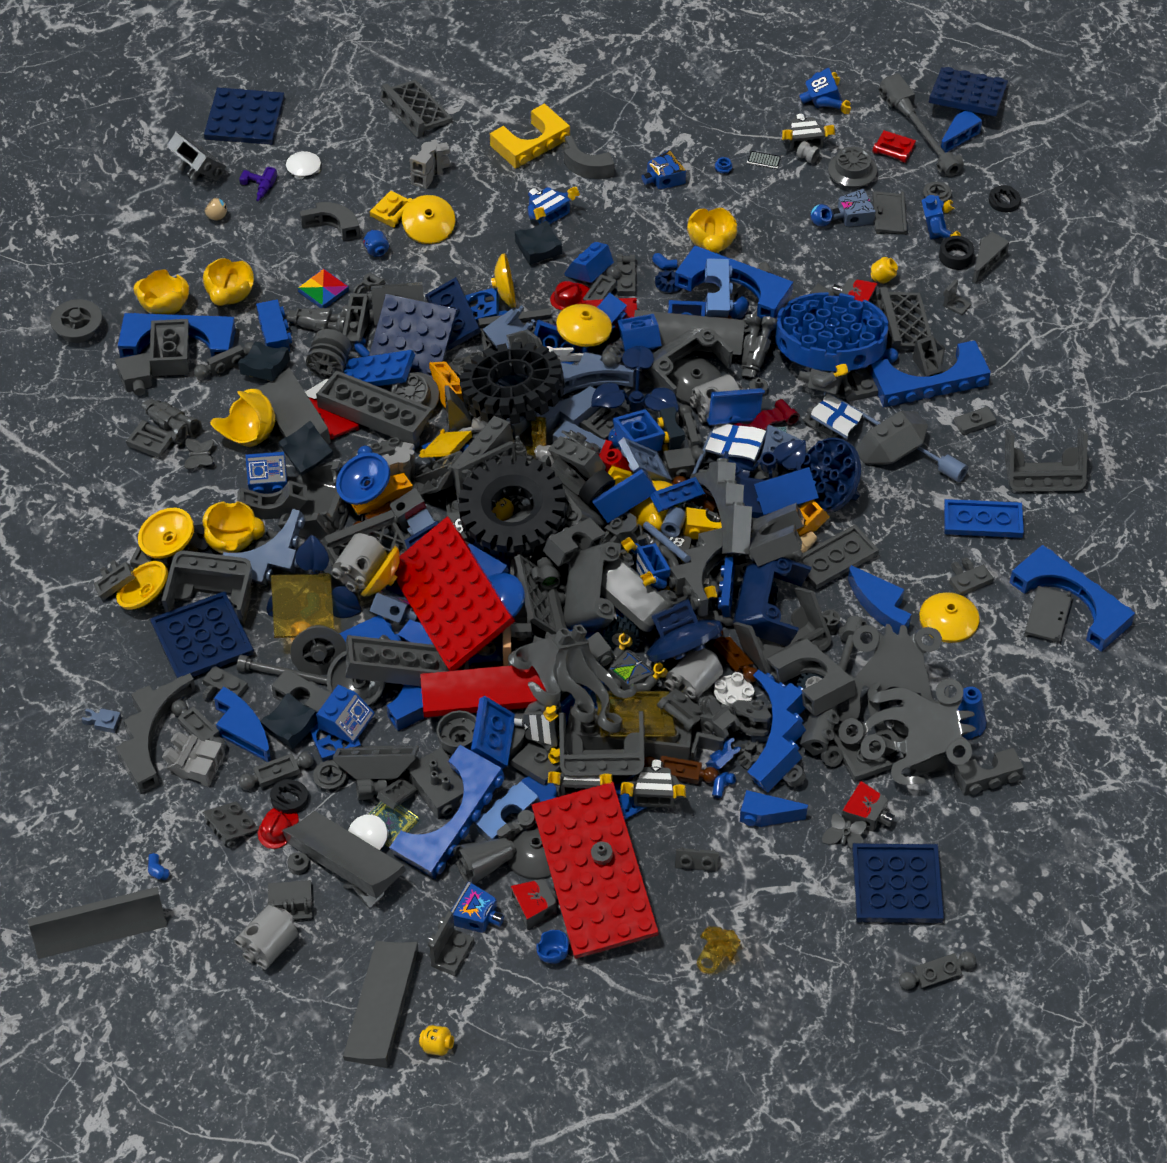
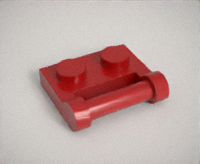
(894, 146)

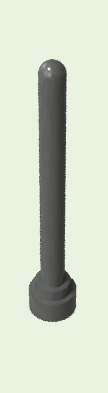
(245, 663)

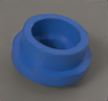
(723, 165)

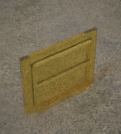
(657, 721)

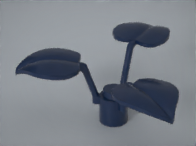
(610, 396)
(785, 453)
(315, 557)

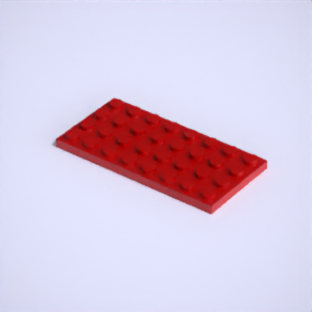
(451, 594)
(598, 902)

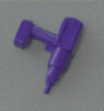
(265, 181)

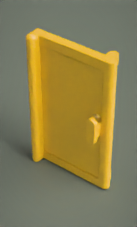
(446, 443)

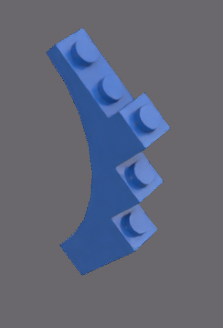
(780, 750)

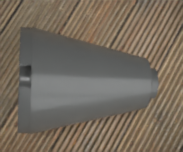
(482, 858)

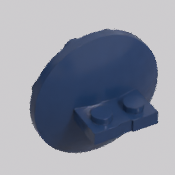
(836, 472)
(681, 632)

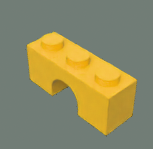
(697, 522)

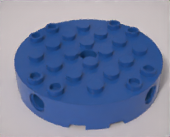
(831, 331)

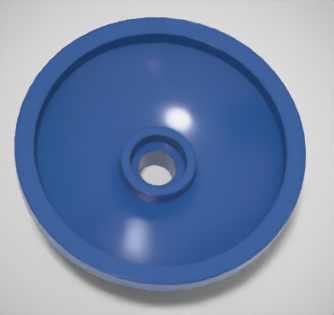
(363, 478)
(509, 590)

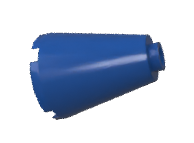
(973, 702)

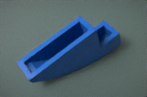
(879, 598)
(241, 724)

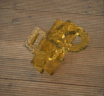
(538, 434)
(719, 945)

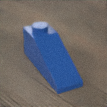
(961, 129)
(769, 810)

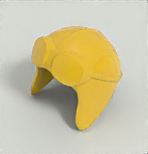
(249, 419)

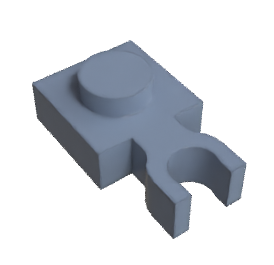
(104, 720)

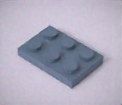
(645, 459)

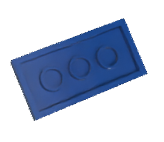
(382, 368)
(983, 518)

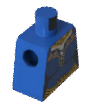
(665, 171)

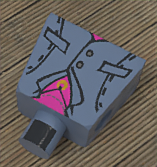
(855, 209)
(387, 604)

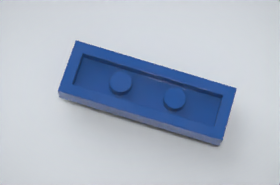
(677, 494)
(726, 586)

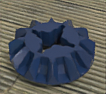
(661, 281)

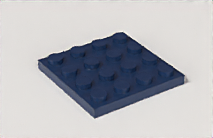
(968, 91)
(244, 116)
(415, 327)
(201, 636)
(897, 883)

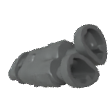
(318, 318)
(756, 346)
(172, 418)

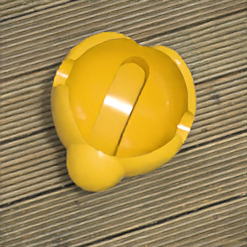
(712, 229)
(228, 281)
(161, 292)
(648, 512)
(231, 527)

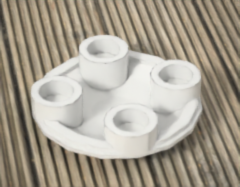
(303, 164)
(733, 688)
(370, 829)

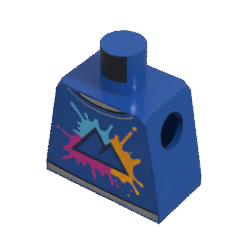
(476, 909)

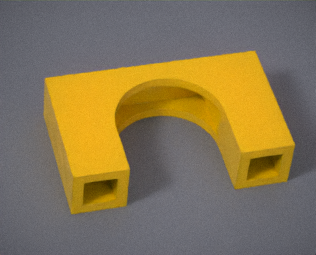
(521, 151)

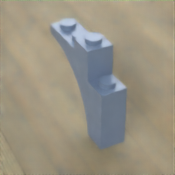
(277, 552)

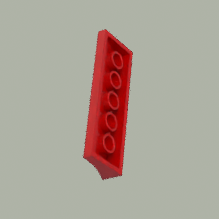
(463, 688)

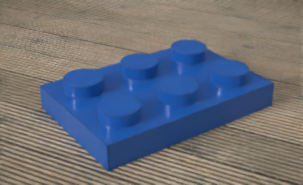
(493, 732)

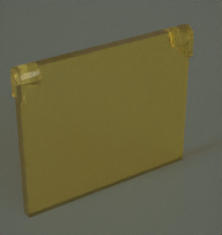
(301, 603)

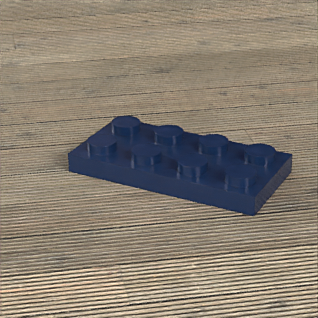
(453, 296)

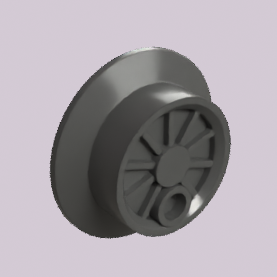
(852, 167)
(76, 320)
(418, 388)
(316, 649)

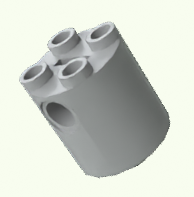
(702, 394)
(359, 561)
(694, 673)
(267, 936)

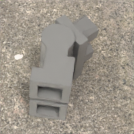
(428, 163)
(402, 461)
(194, 758)

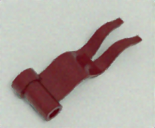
(780, 413)

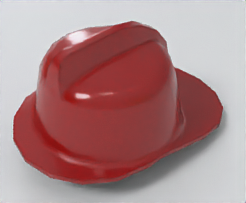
(568, 294)
(270, 830)

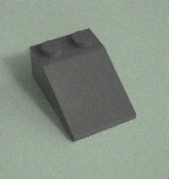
(169, 347)

